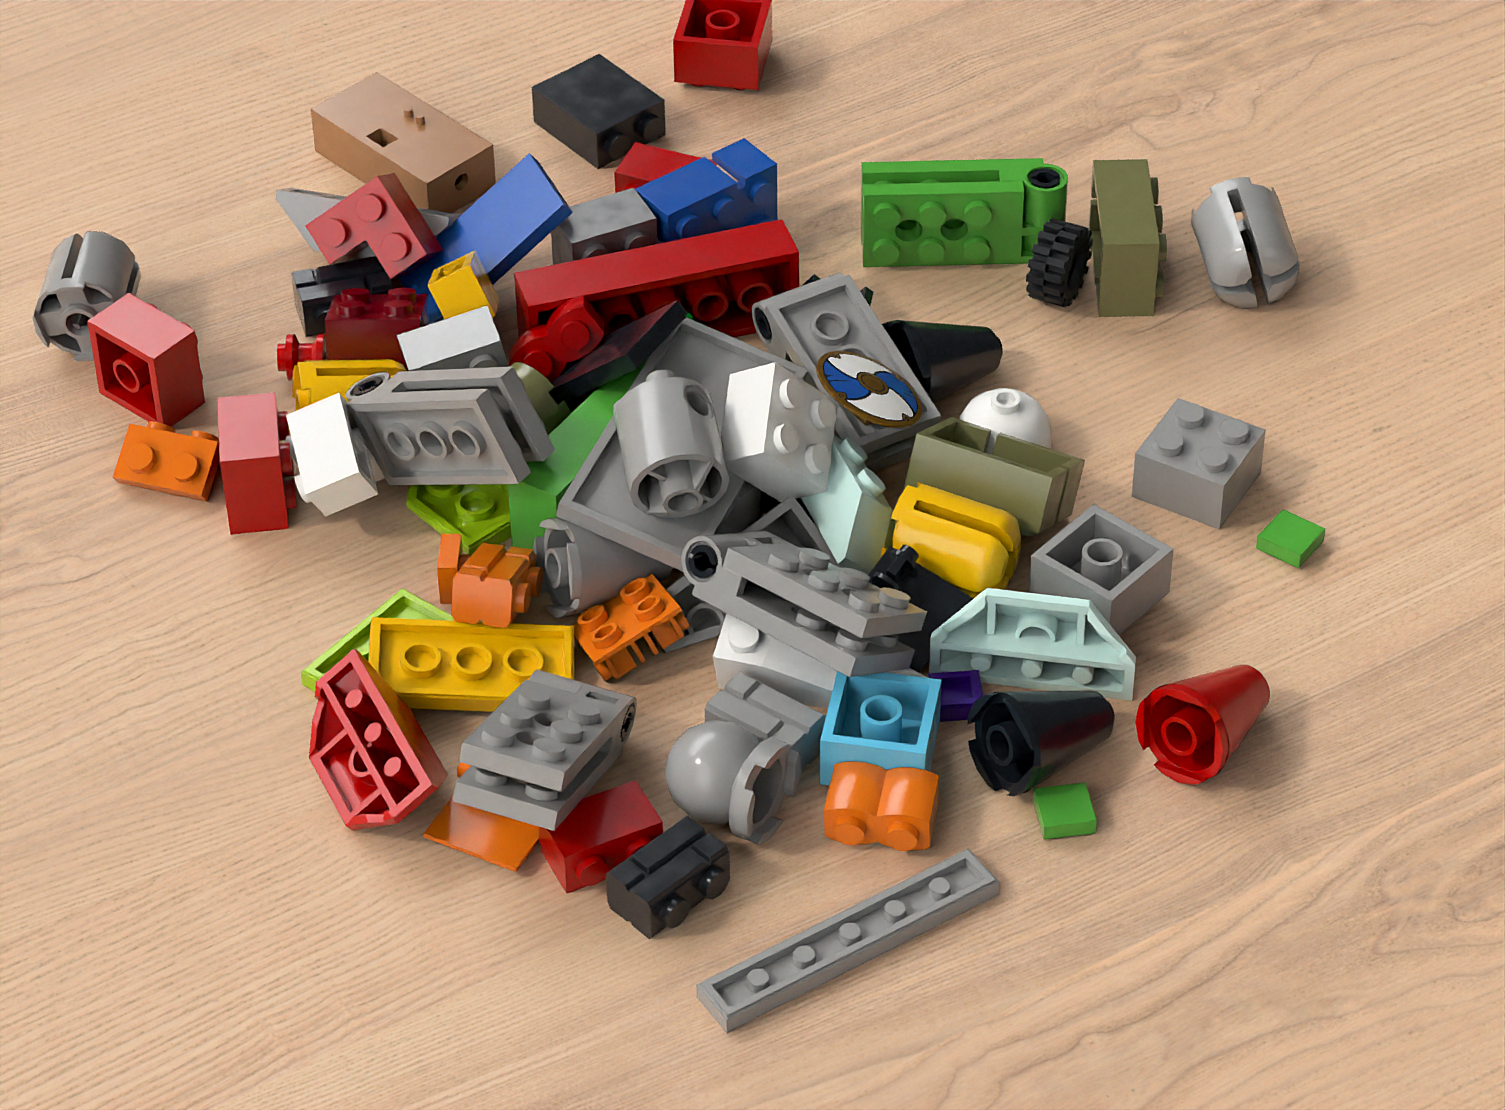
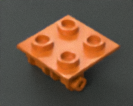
(611, 627)
(483, 833)

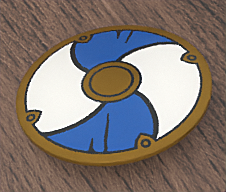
(869, 389)

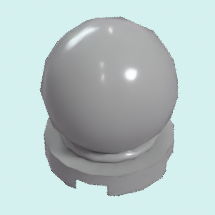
(727, 777)

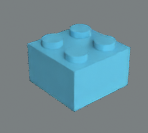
(881, 722)

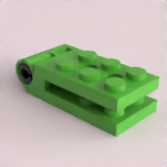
(957, 210)

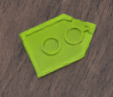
(471, 510)

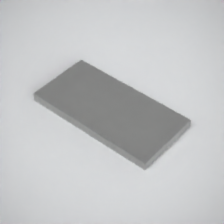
(600, 491)

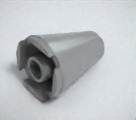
(587, 568)

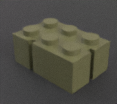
(1126, 238)
(1018, 477)

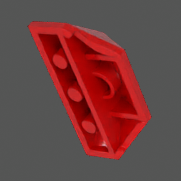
(369, 747)

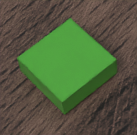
(1290, 538)
(1064, 810)

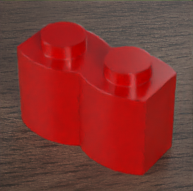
(568, 336)

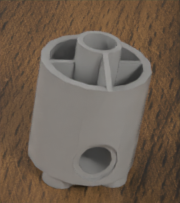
(671, 446)

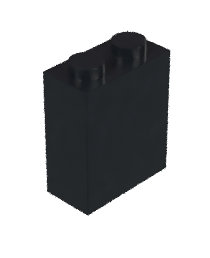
(598, 110)

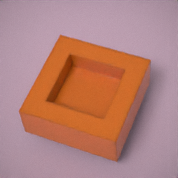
(449, 563)

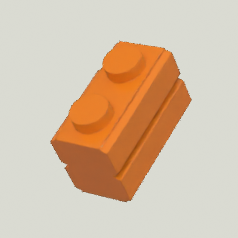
(495, 585)

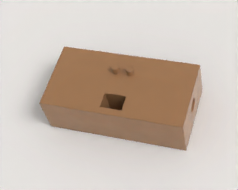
(387, 130)

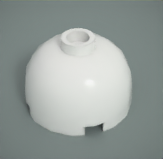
(1011, 414)

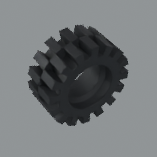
(1059, 262)

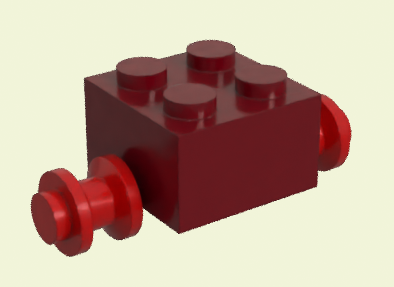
(360, 328)

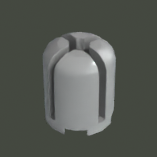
(1260, 232)
(80, 283)

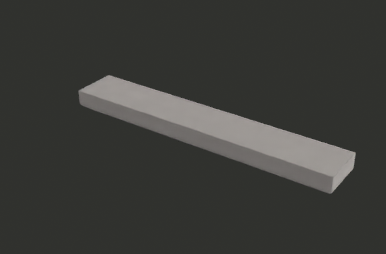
(846, 940)

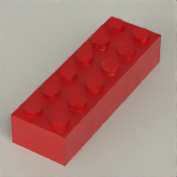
(709, 274)

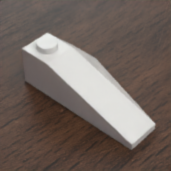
(774, 664)

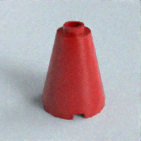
(1201, 721)

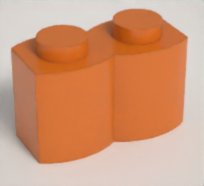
(881, 806)

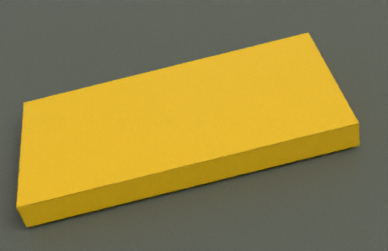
(465, 663)

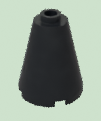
(946, 354)
(1035, 734)

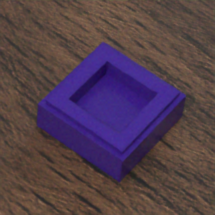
(958, 693)

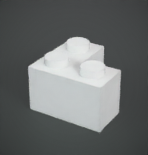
(331, 456)

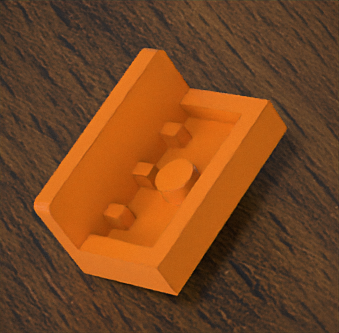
(168, 461)

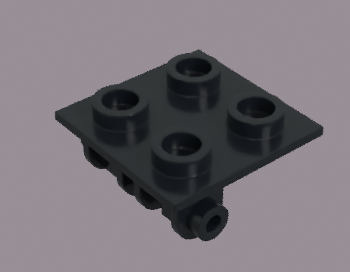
(926, 590)

